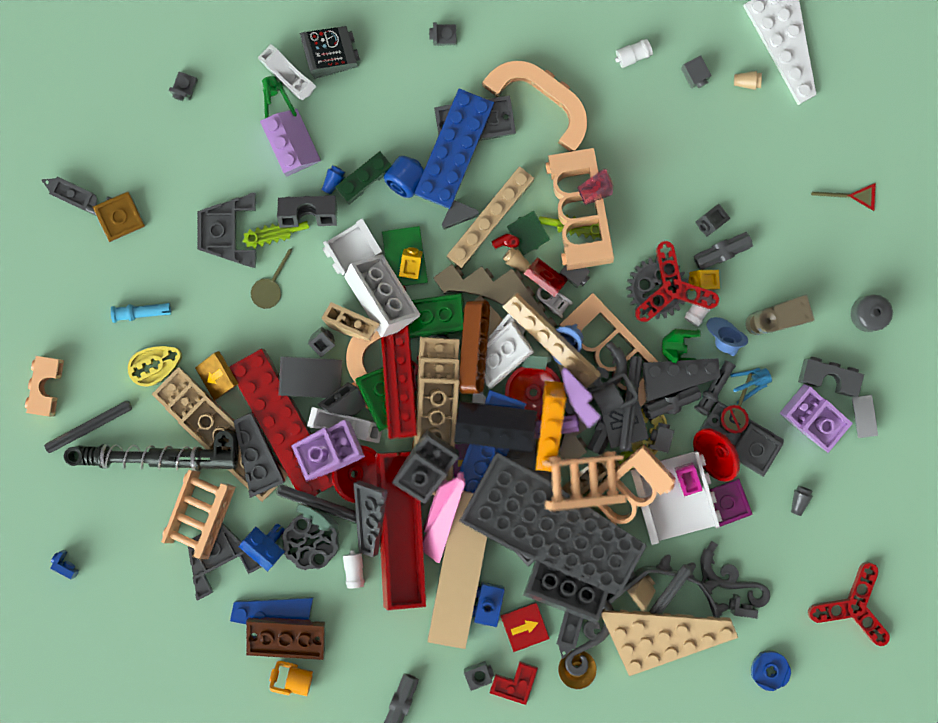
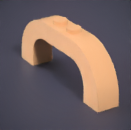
(551, 88)
(355, 356)

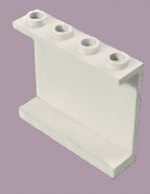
(672, 512)

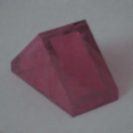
(596, 187)

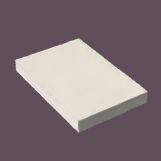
(505, 353)

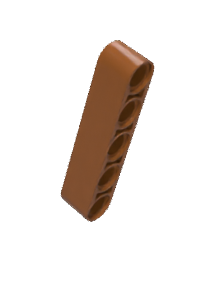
(474, 347)

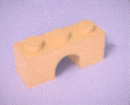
(39, 401)

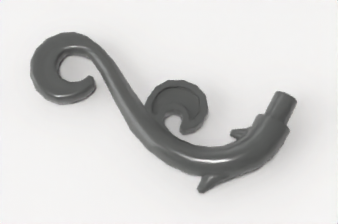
(621, 367)
(730, 583)
(595, 639)

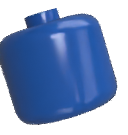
(404, 176)

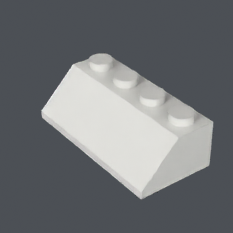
(381, 294)

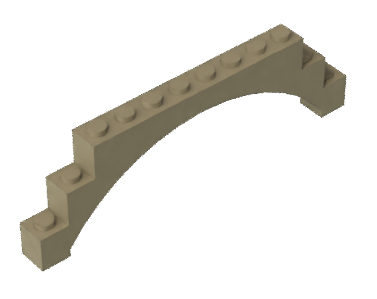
(502, 291)

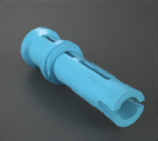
(131, 312)

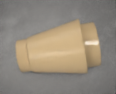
(748, 80)
(516, 260)

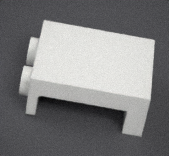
(351, 246)

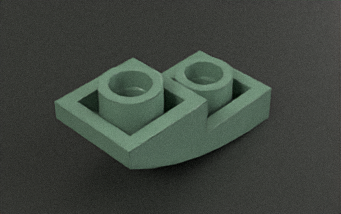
(319, 517)

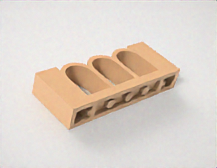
(587, 254)
(585, 314)
(654, 473)

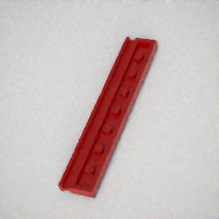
(399, 384)

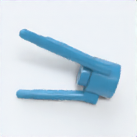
(760, 379)

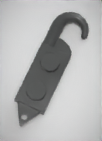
(72, 194)
(569, 633)

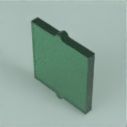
(529, 232)

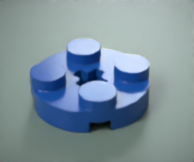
(774, 681)

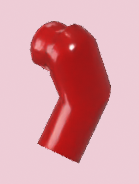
(506, 240)

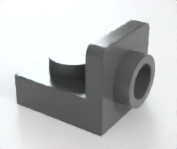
(443, 34)
(183, 86)
(712, 220)
(744, 610)

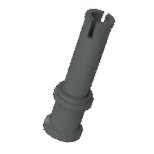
(710, 396)

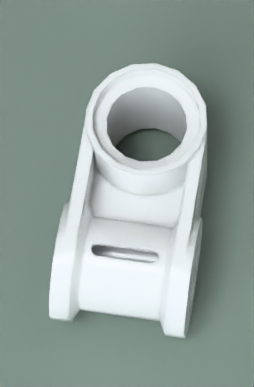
(553, 303)

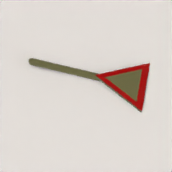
(863, 196)

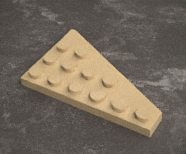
(656, 639)

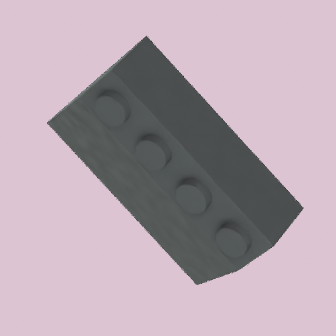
(565, 592)

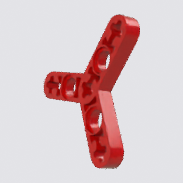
(680, 293)
(857, 615)

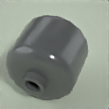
(871, 313)

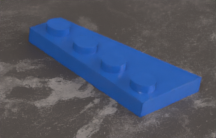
(273, 608)

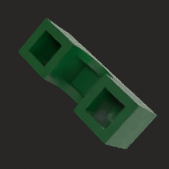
(365, 175)

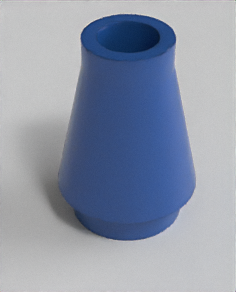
(333, 178)

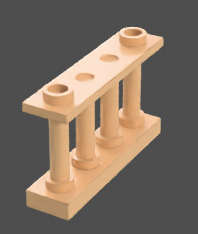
(576, 499)
(216, 514)

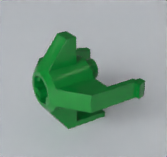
(674, 345)

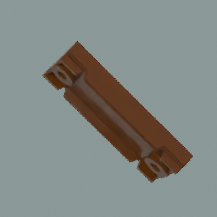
(285, 638)

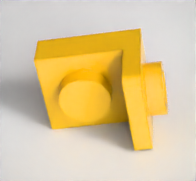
(410, 263)
(705, 279)

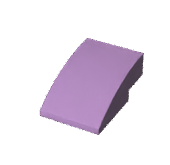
(579, 397)
(816, 418)
(328, 450)

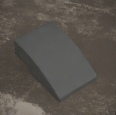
(309, 377)
(426, 466)

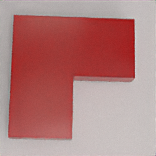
(517, 688)

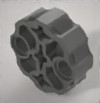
(308, 560)

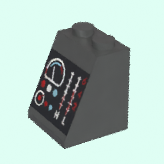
(329, 51)

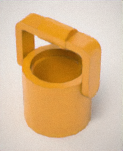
(297, 680)

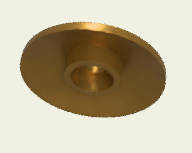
(581, 681)

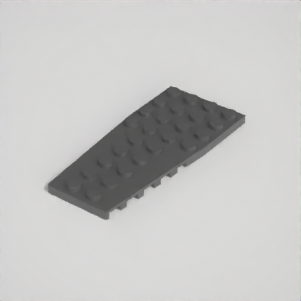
(574, 541)

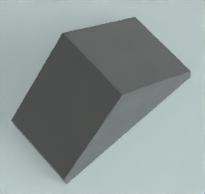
(458, 214)

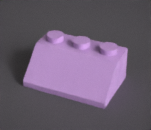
(290, 142)

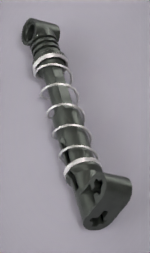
(161, 457)

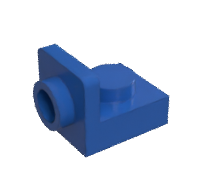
(64, 568)

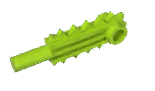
(592, 230)
(268, 234)

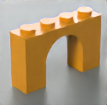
(551, 423)

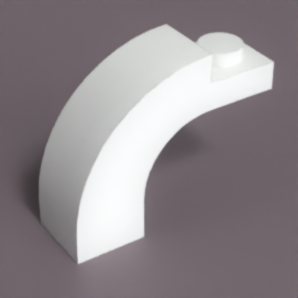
(286, 72)

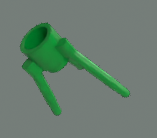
(271, 88)

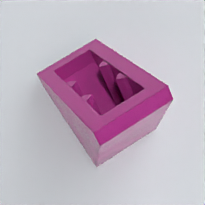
(688, 479)

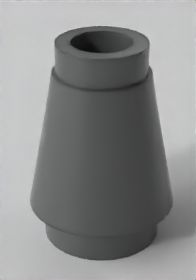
(800, 500)

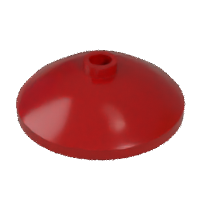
(524, 380)
(719, 454)
(364, 471)

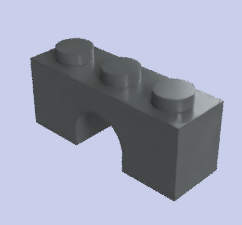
(293, 208)
(847, 380)

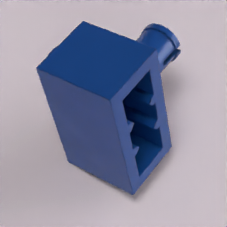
(263, 547)
(489, 604)

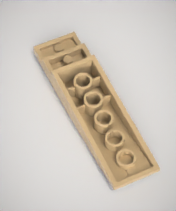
(437, 390)
(201, 416)
(457, 582)

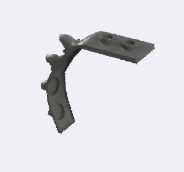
(665, 568)

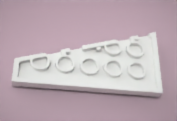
(784, 36)

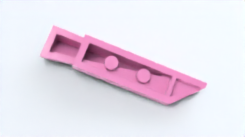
(441, 516)

